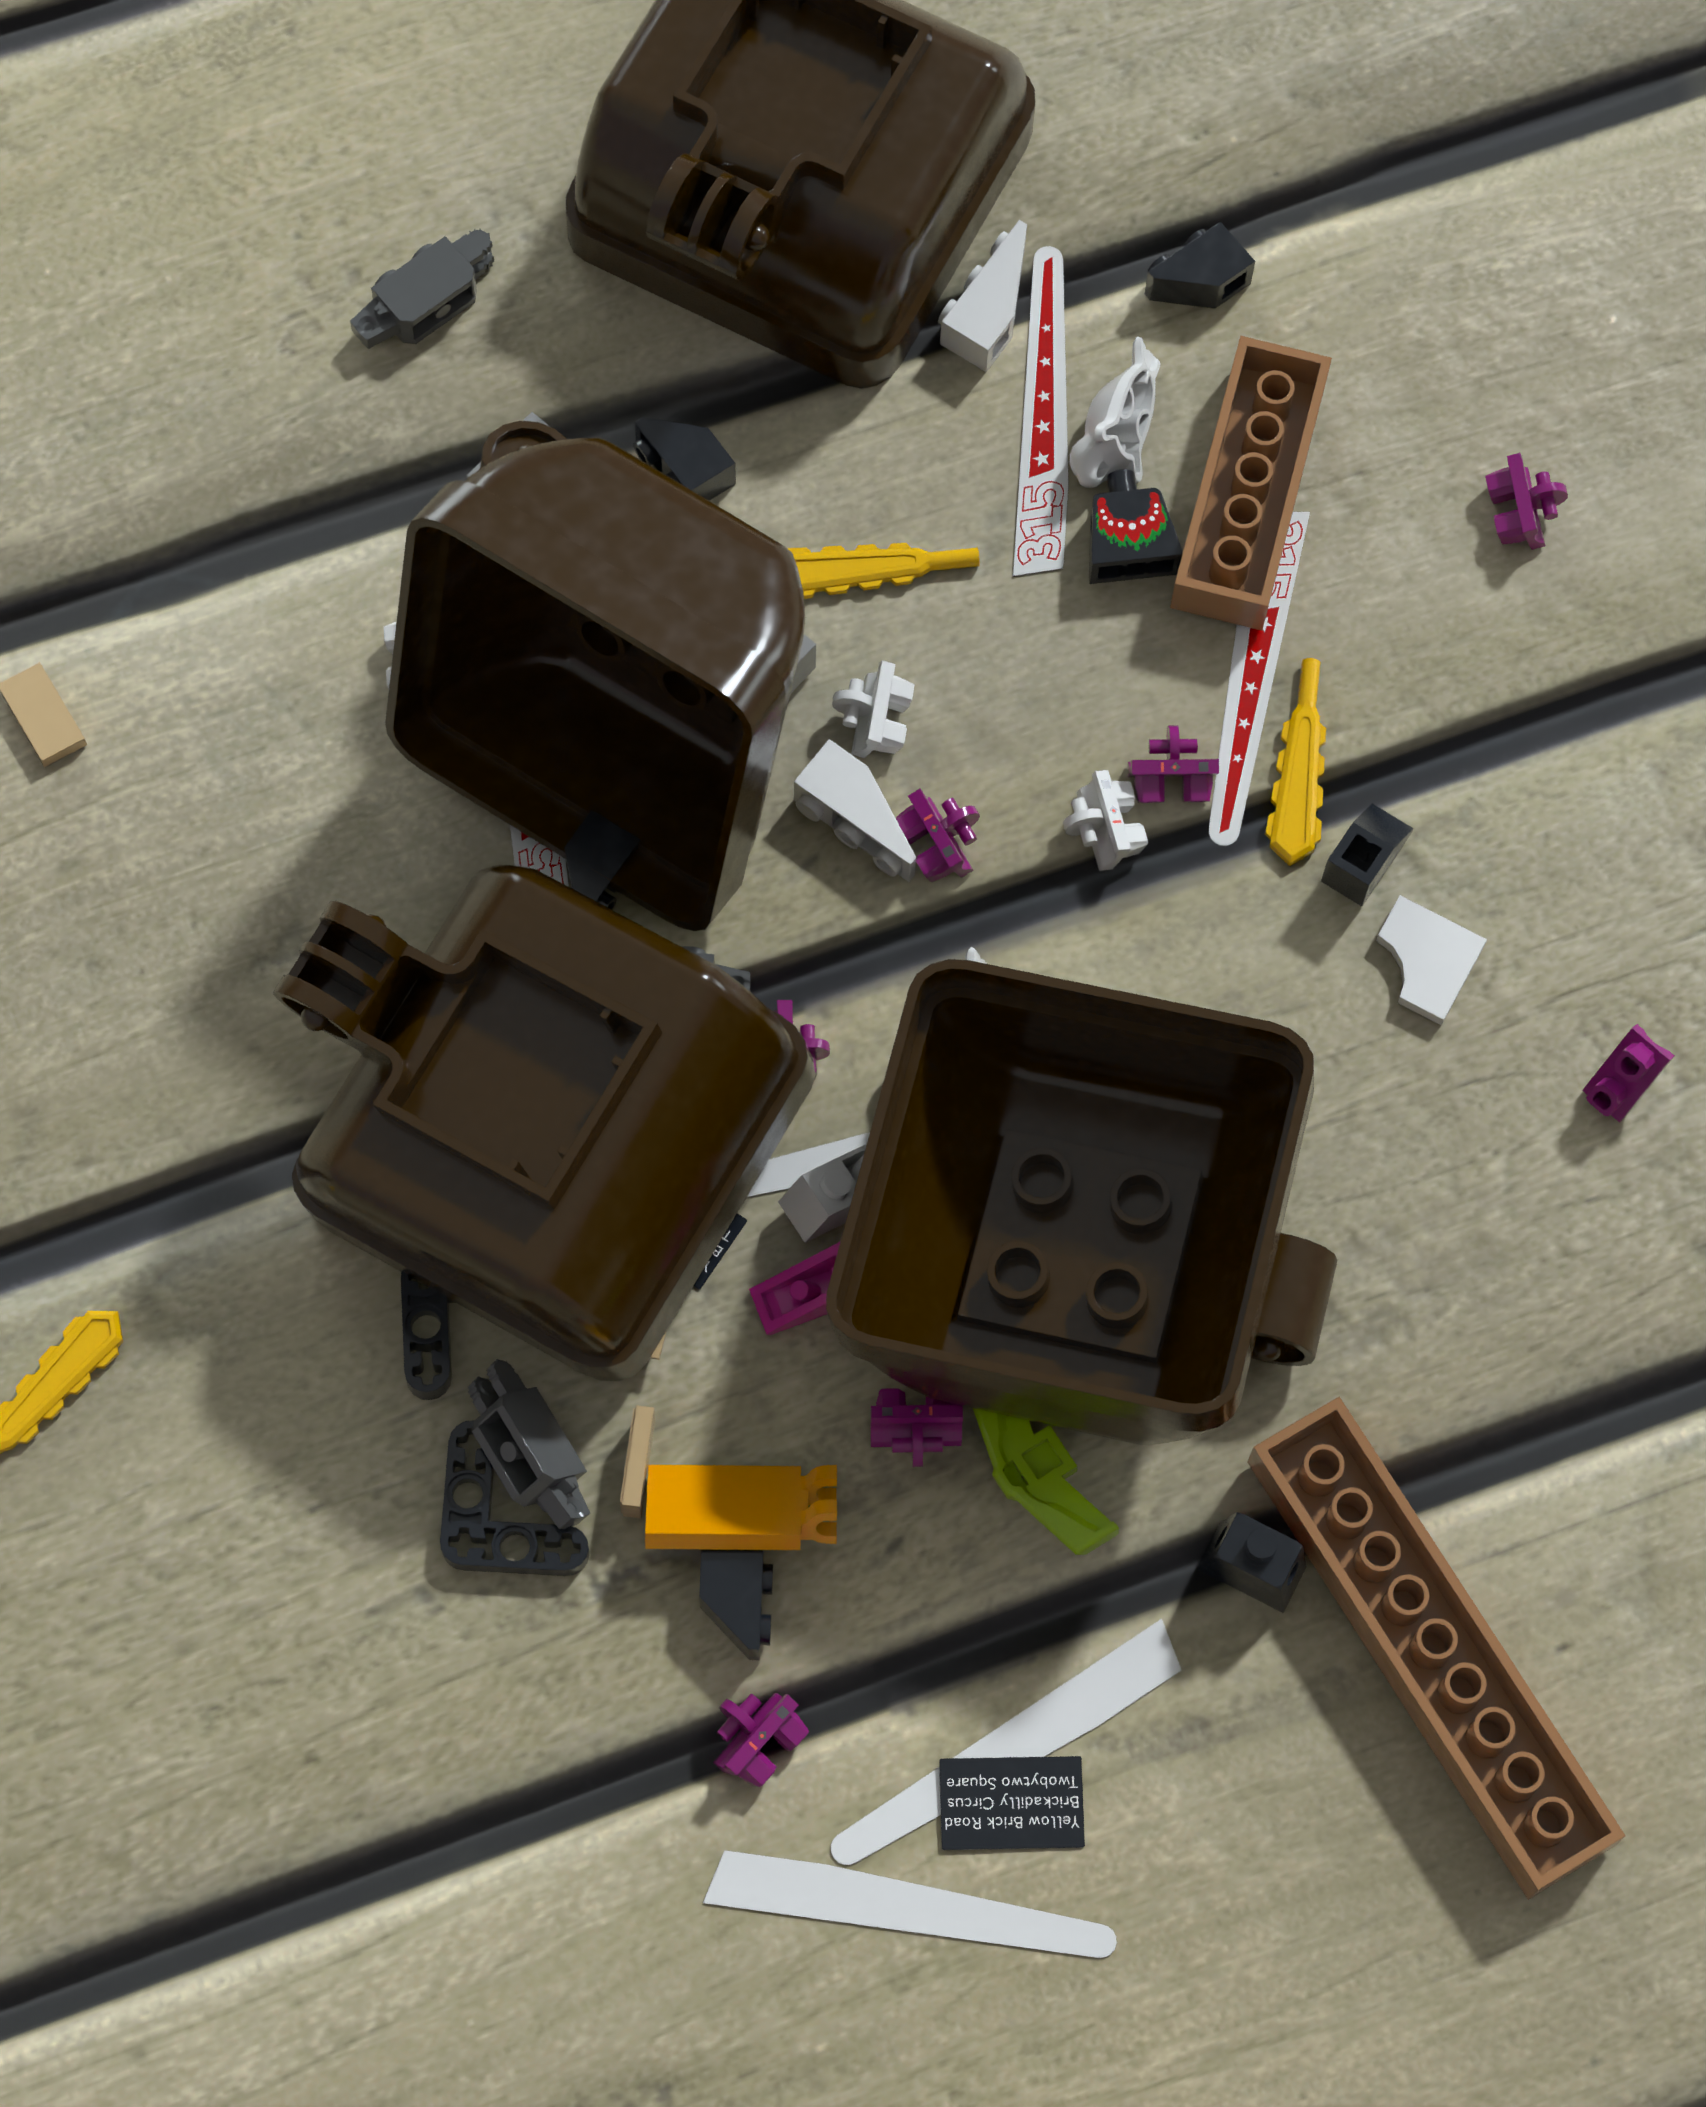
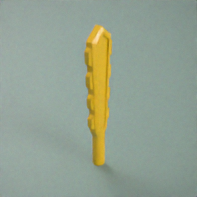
(868, 566)
(1297, 796)
(63, 1370)

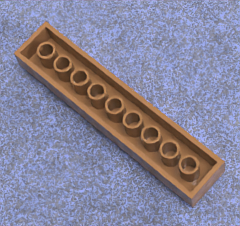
(1435, 1648)

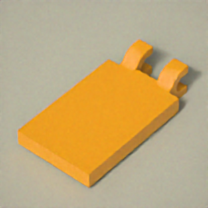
(739, 1507)

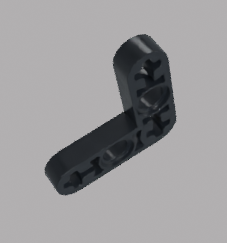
(416, 1304)
(477, 1523)

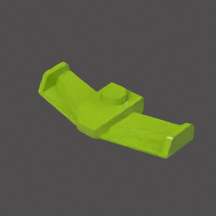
(1034, 1473)

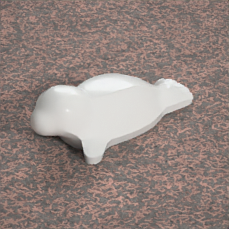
(1118, 422)

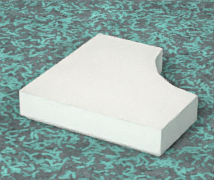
(1431, 956)

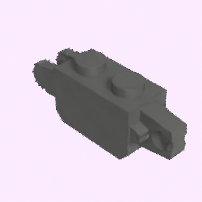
(425, 290)
(527, 1445)

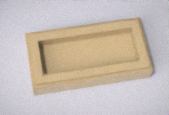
(42, 714)
(637, 1461)

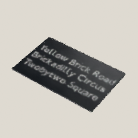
(1011, 1803)

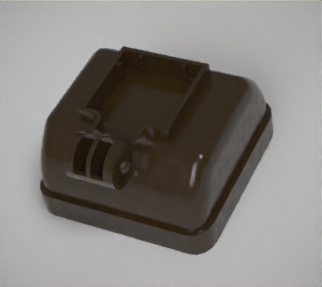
(799, 169)
(602, 650)
(541, 1110)
(1080, 1206)

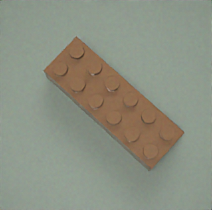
(1250, 483)

